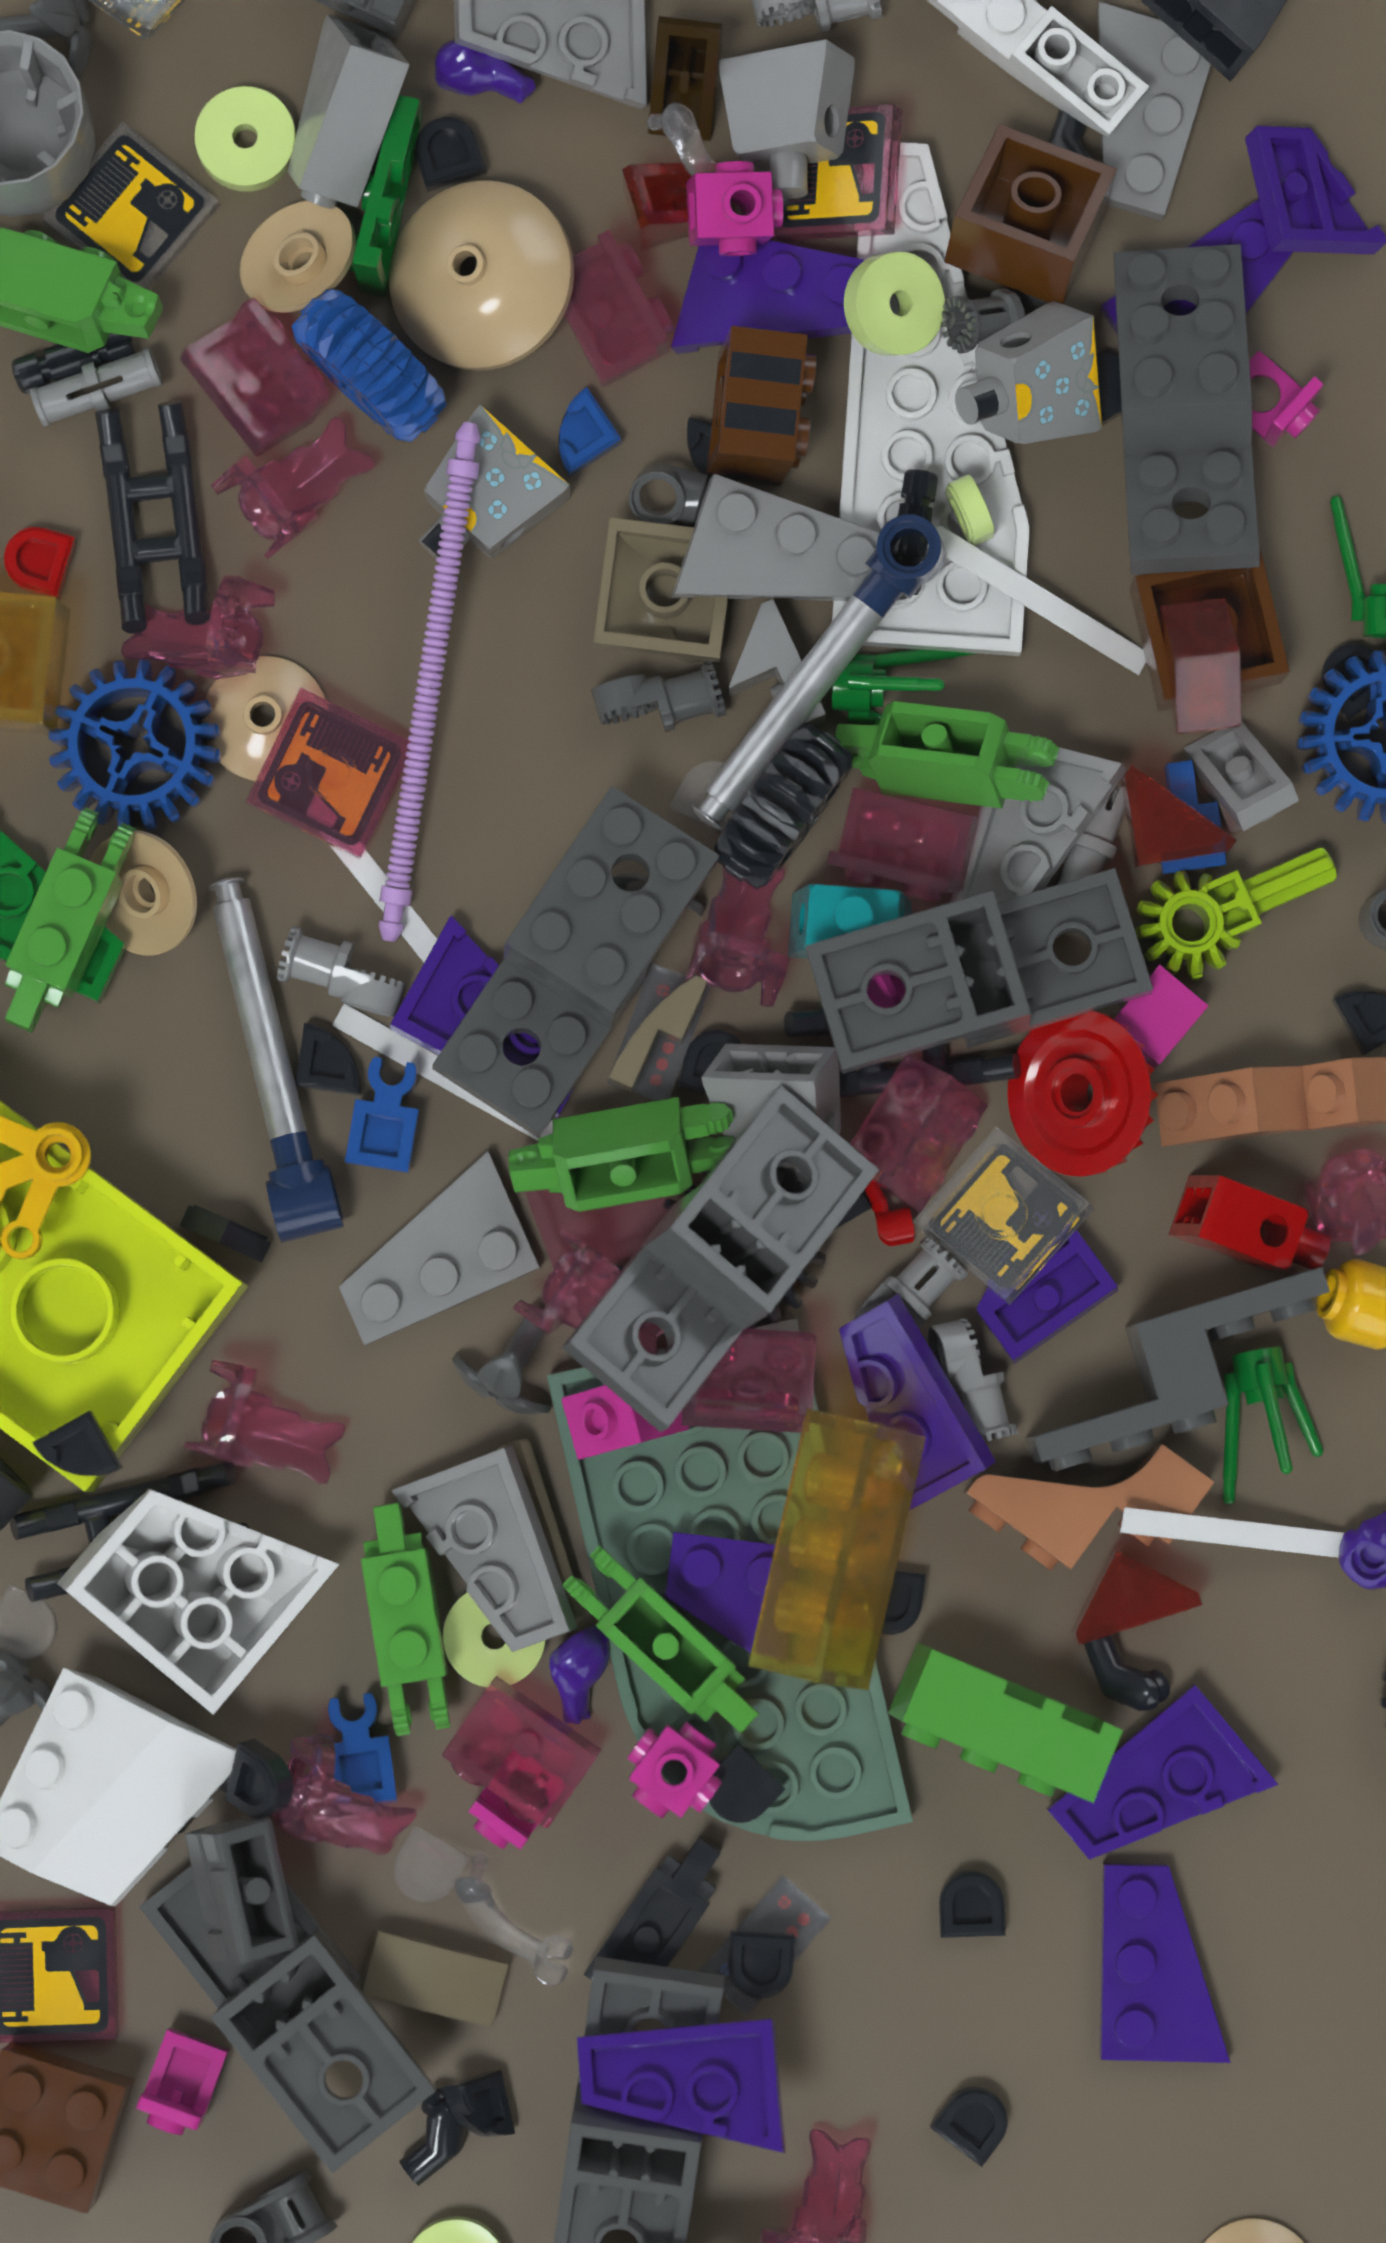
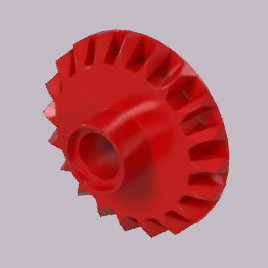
(1052, 1102)

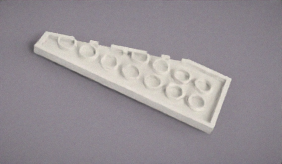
(907, 419)

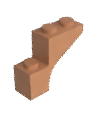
(1272, 1101)
(1066, 1518)

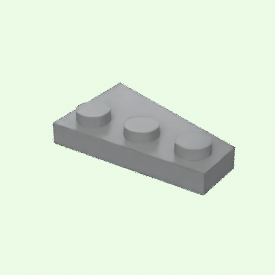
(496, 1543)

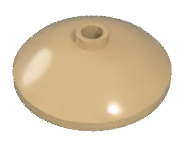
(511, 296)

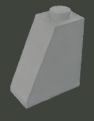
(345, 112)

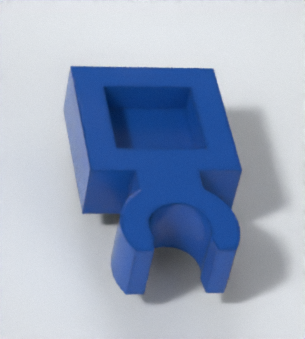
(383, 1130)
(363, 1760)

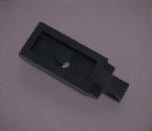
(663, 1910)

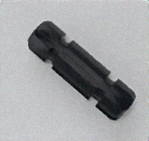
(65, 361)
(918, 491)

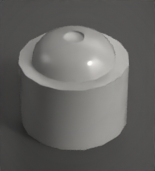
(43, 126)

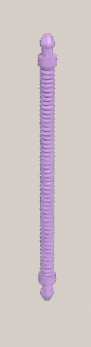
(396, 890)

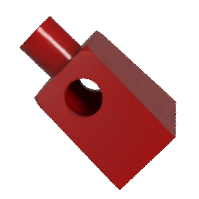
(1228, 1220)

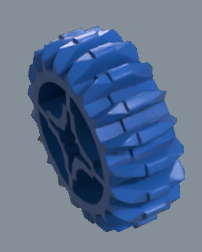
(369, 365)
(146, 717)
(1329, 741)

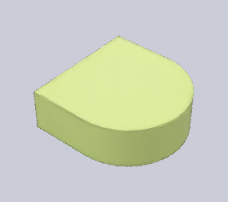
(970, 510)

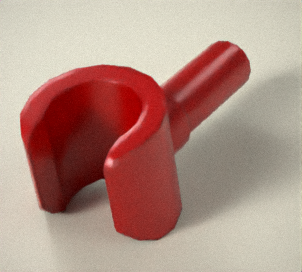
(892, 1226)

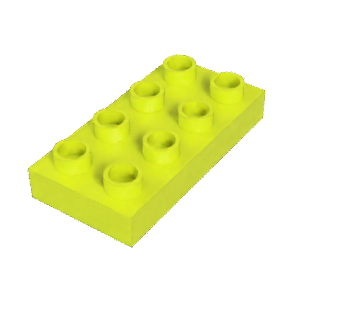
(99, 1312)

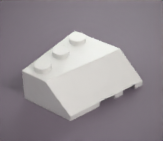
(194, 1591)
(105, 1787)

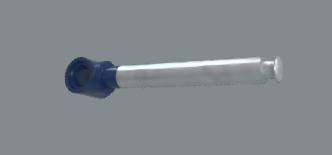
(824, 663)
(300, 1188)

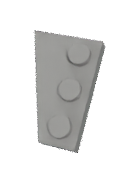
(573, 41)
(1156, 130)
(771, 548)
(1028, 841)
(442, 1257)

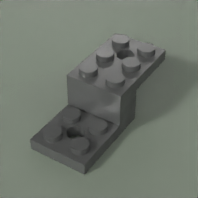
(1186, 409)
(575, 961)
(978, 970)
(720, 1258)
(1178, 1370)
(296, 2019)
(622, 2166)

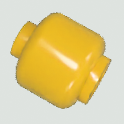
(1355, 1304)

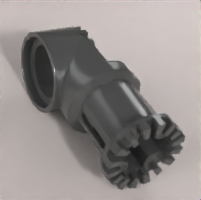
(983, 316)
(689, 491)
(674, 698)

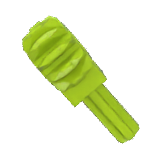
(1226, 907)

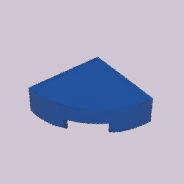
(585, 433)

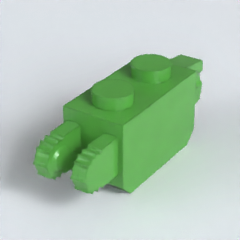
(69, 293)
(948, 755)
(64, 922)
(623, 1153)
(405, 1617)
(666, 1645)

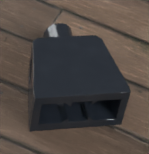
(1220, 30)

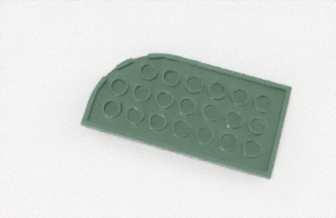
(815, 1738)

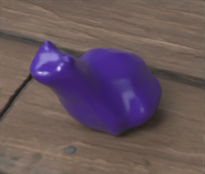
(474, 73)
(1364, 1553)
(576, 1668)

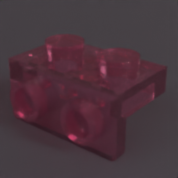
(611, 314)
(257, 378)
(905, 843)
(917, 1130)
(758, 1384)
(520, 1753)

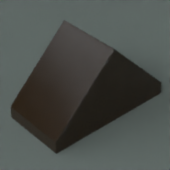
(687, 69)

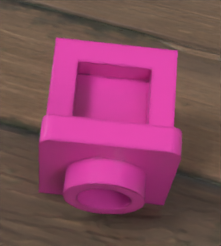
(182, 2082)

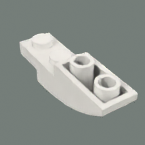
(1049, 58)

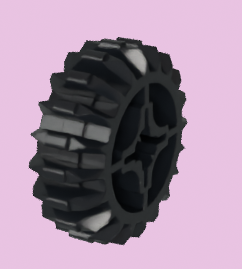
(783, 806)

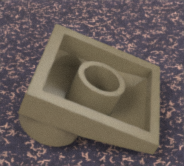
(637, 591)

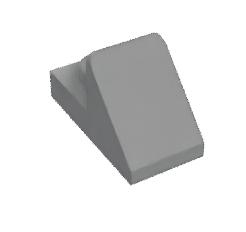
(770, 654)
(1240, 777)

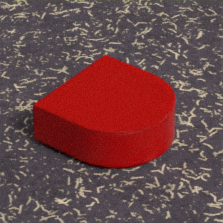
(39, 560)

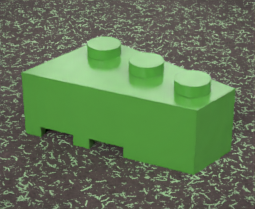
(1003, 1724)

